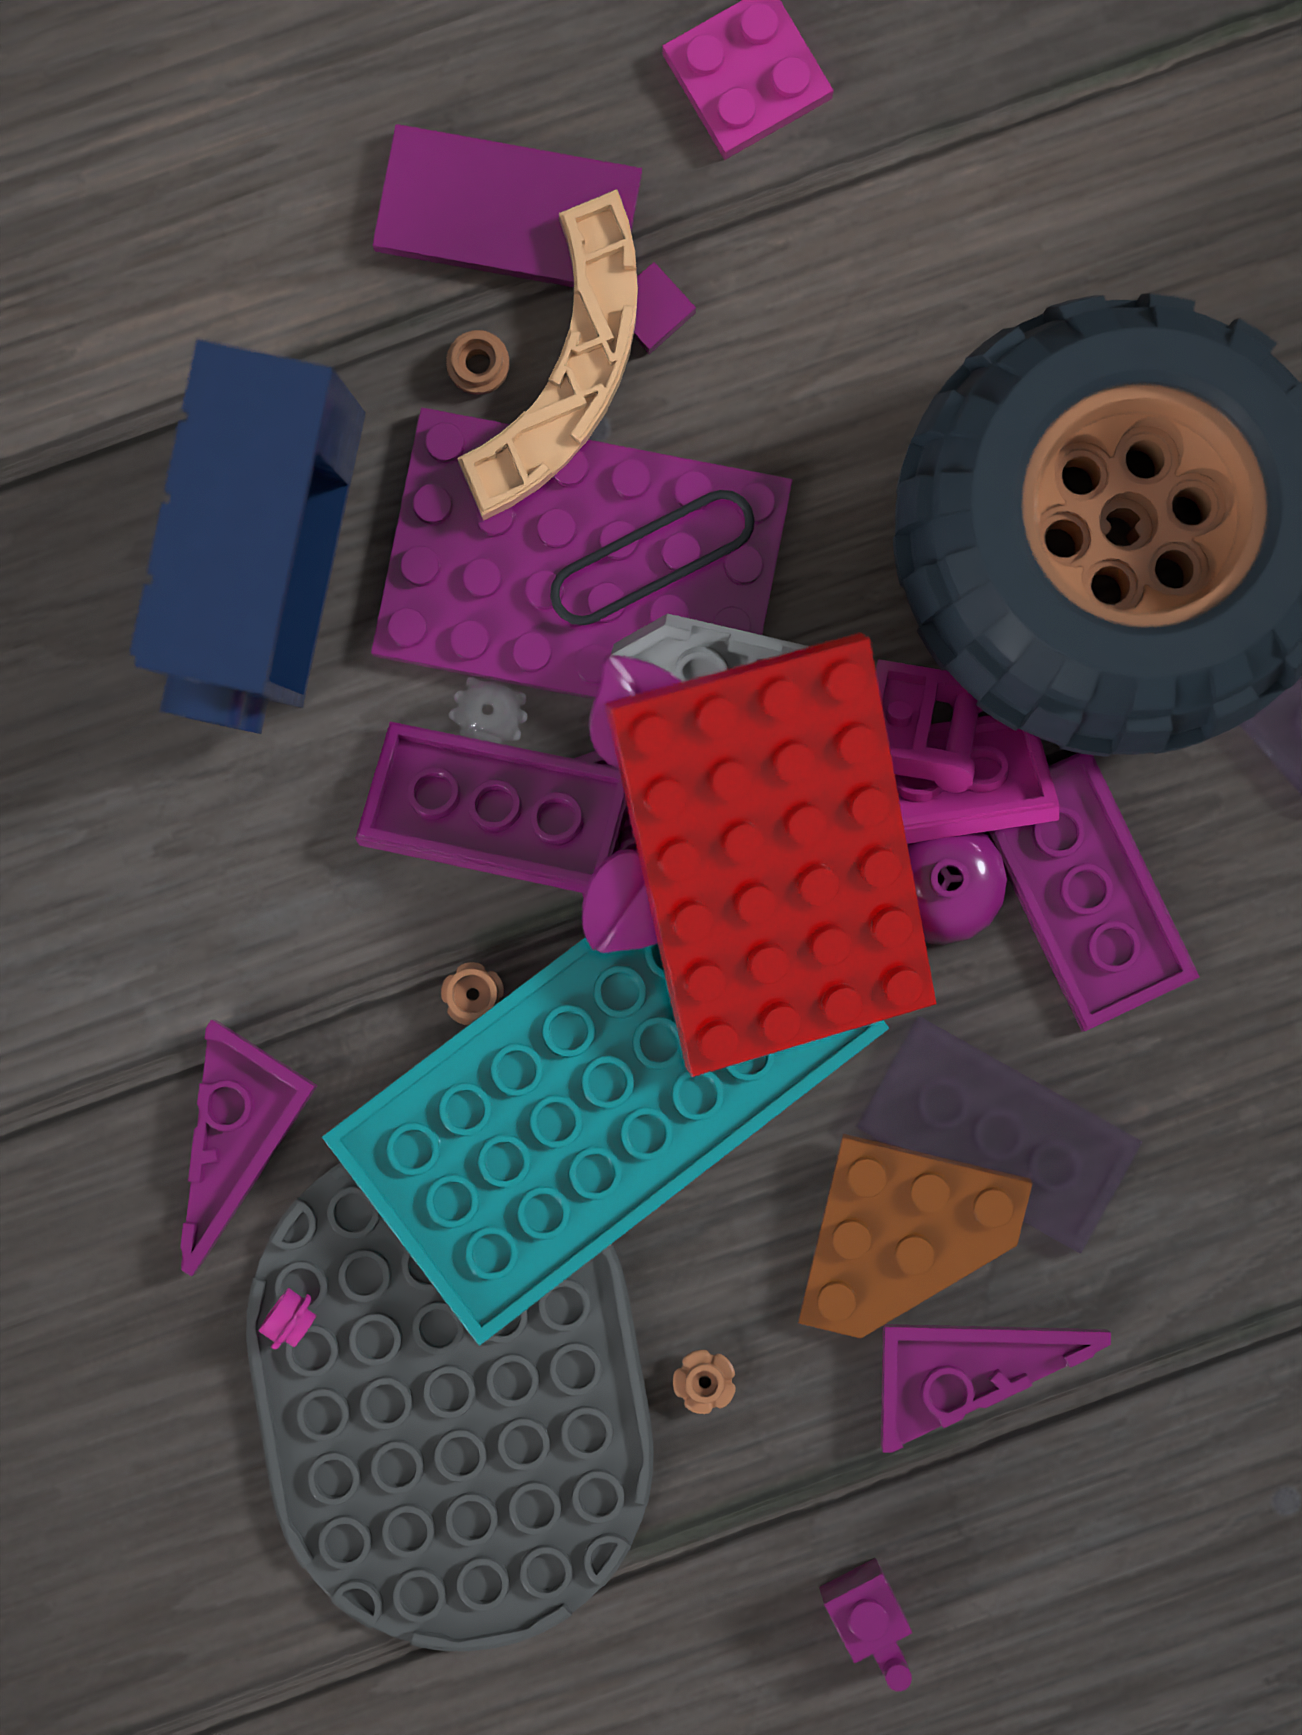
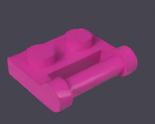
(908, 707)

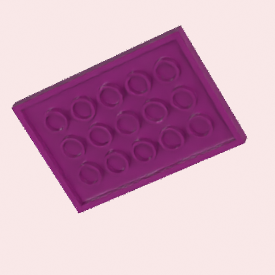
(479, 591)

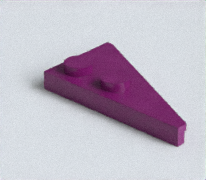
(242, 1118)
(948, 1371)

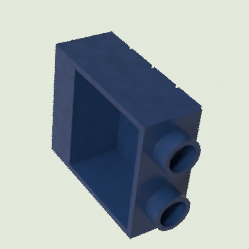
(247, 534)

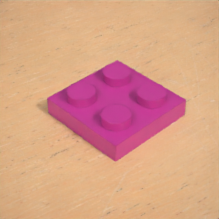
(747, 73)

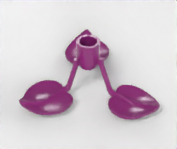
(616, 899)

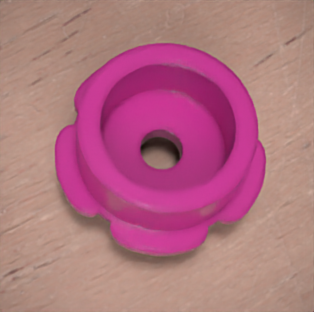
(288, 1319)

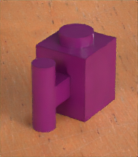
(870, 1620)

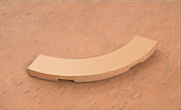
(586, 371)

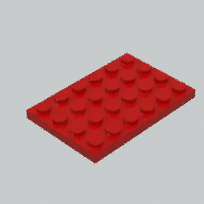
(773, 852)

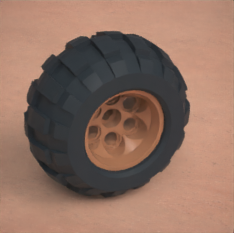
(989, 484)

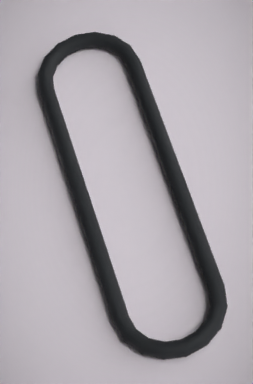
(640, 533)

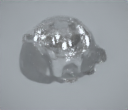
(501, 723)

